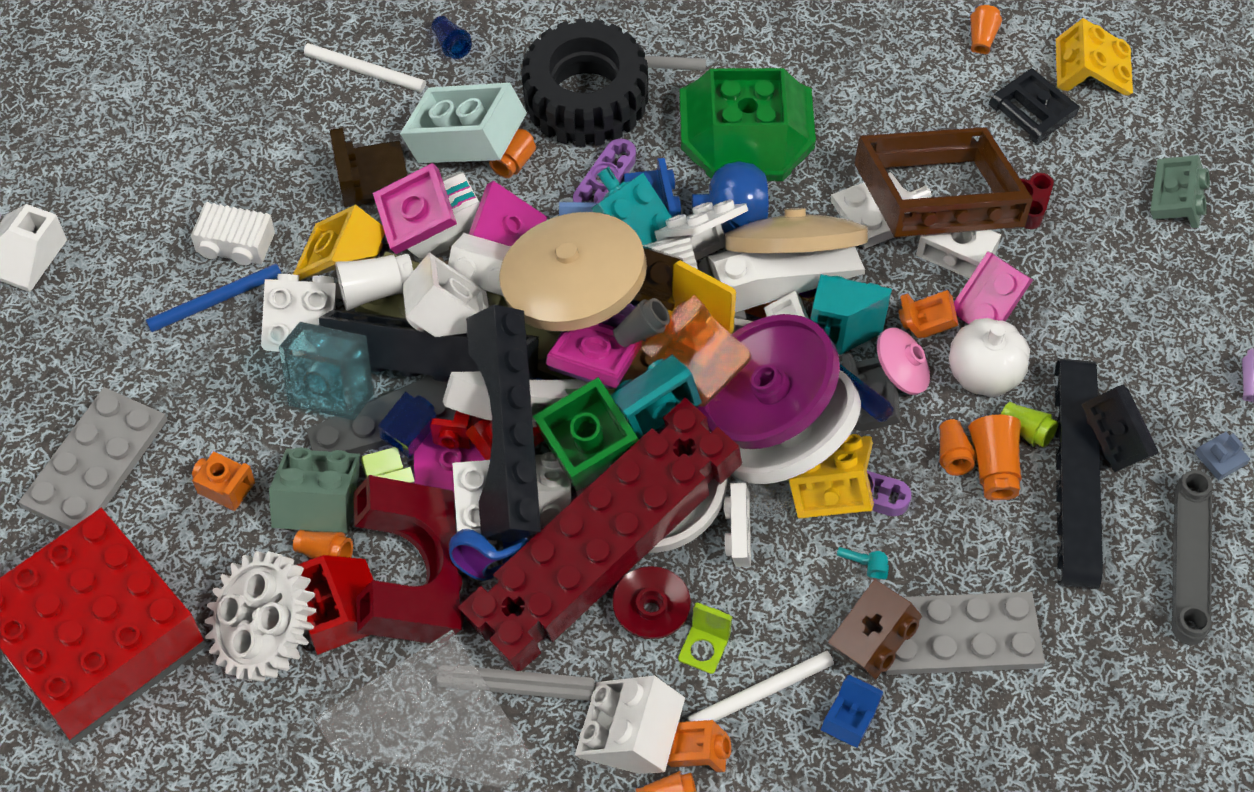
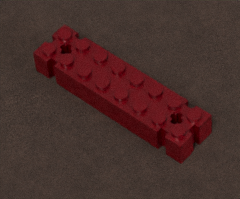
(601, 535)

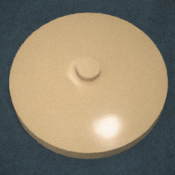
(796, 233)
(573, 271)

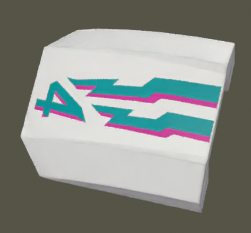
(464, 206)

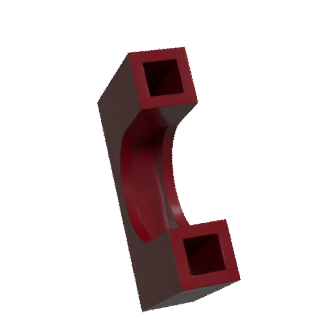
(427, 521)

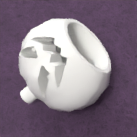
(989, 357)

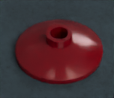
(655, 586)

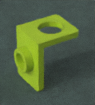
(711, 626)

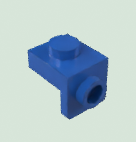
(852, 711)

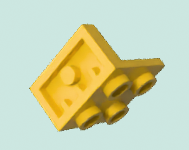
(1093, 52)
(714, 294)
(837, 483)

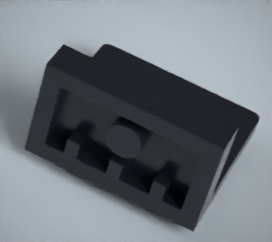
(1119, 428)

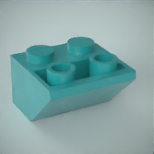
(850, 310)

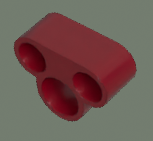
(1040, 189)

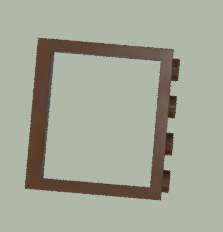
(1002, 209)

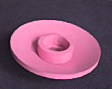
(903, 361)

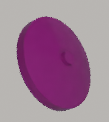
(781, 387)

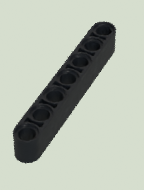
(1079, 482)

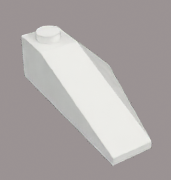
(770, 276)

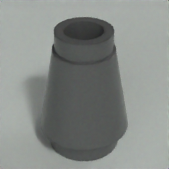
(643, 322)

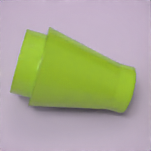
(1036, 426)

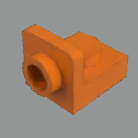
(700, 744)

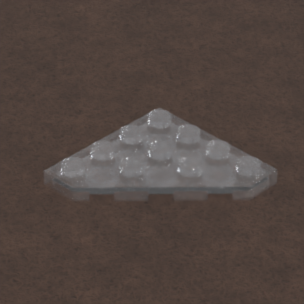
(431, 719)

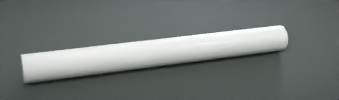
(364, 67)
(764, 689)

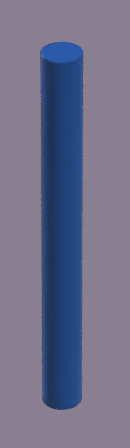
(212, 298)

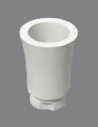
(372, 278)

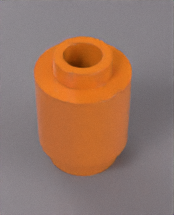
(516, 155)

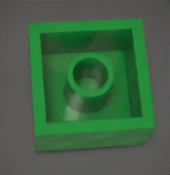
(585, 432)

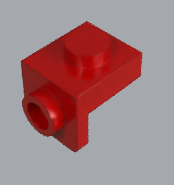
(452, 433)

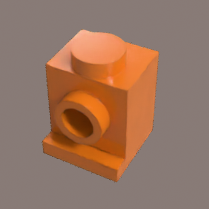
(227, 488)

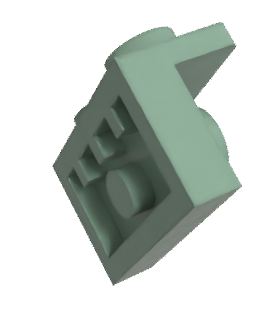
(1180, 189)

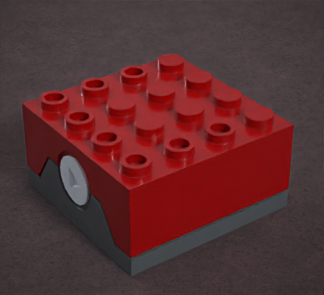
(91, 625)

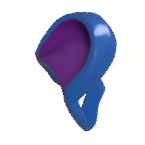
(474, 553)

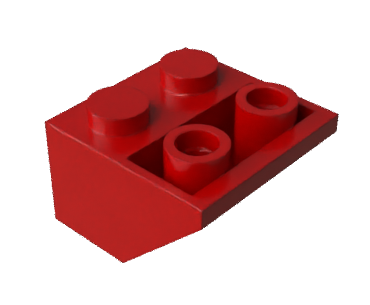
(336, 586)

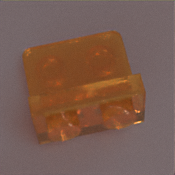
(701, 346)

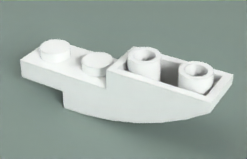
(469, 395)

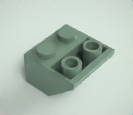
(314, 490)

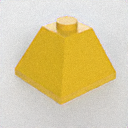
(342, 237)

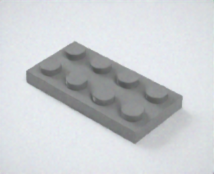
(93, 459)
(972, 634)

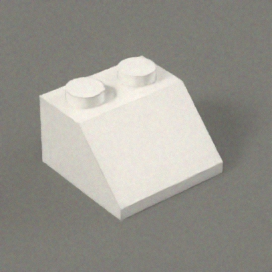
(441, 298)

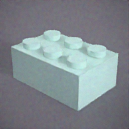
(464, 123)

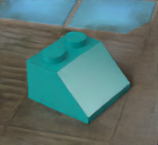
(655, 394)

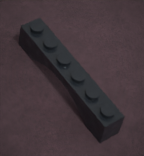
(510, 491)

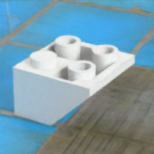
(28, 245)

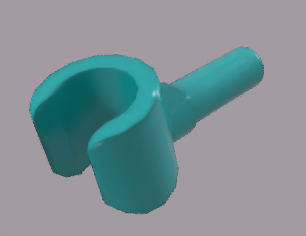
(876, 562)

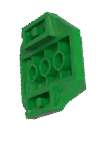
(747, 118)

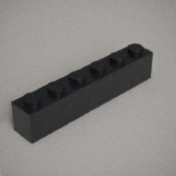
(400, 347)

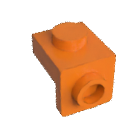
(929, 314)

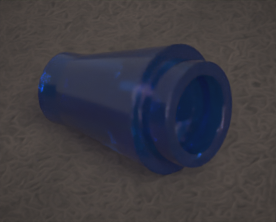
(453, 39)

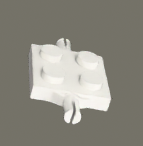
(859, 206)

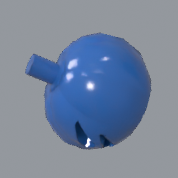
(742, 184)

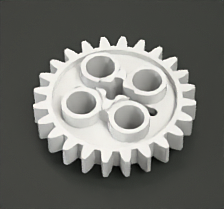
(260, 616)

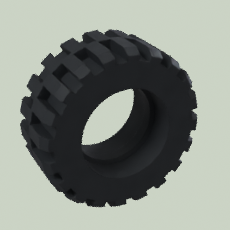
(580, 50)

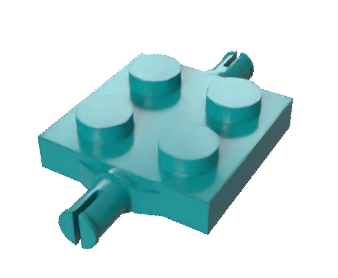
(634, 204)

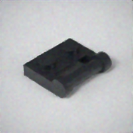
(1040, 99)

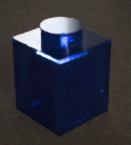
(407, 423)

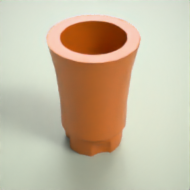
(997, 455)

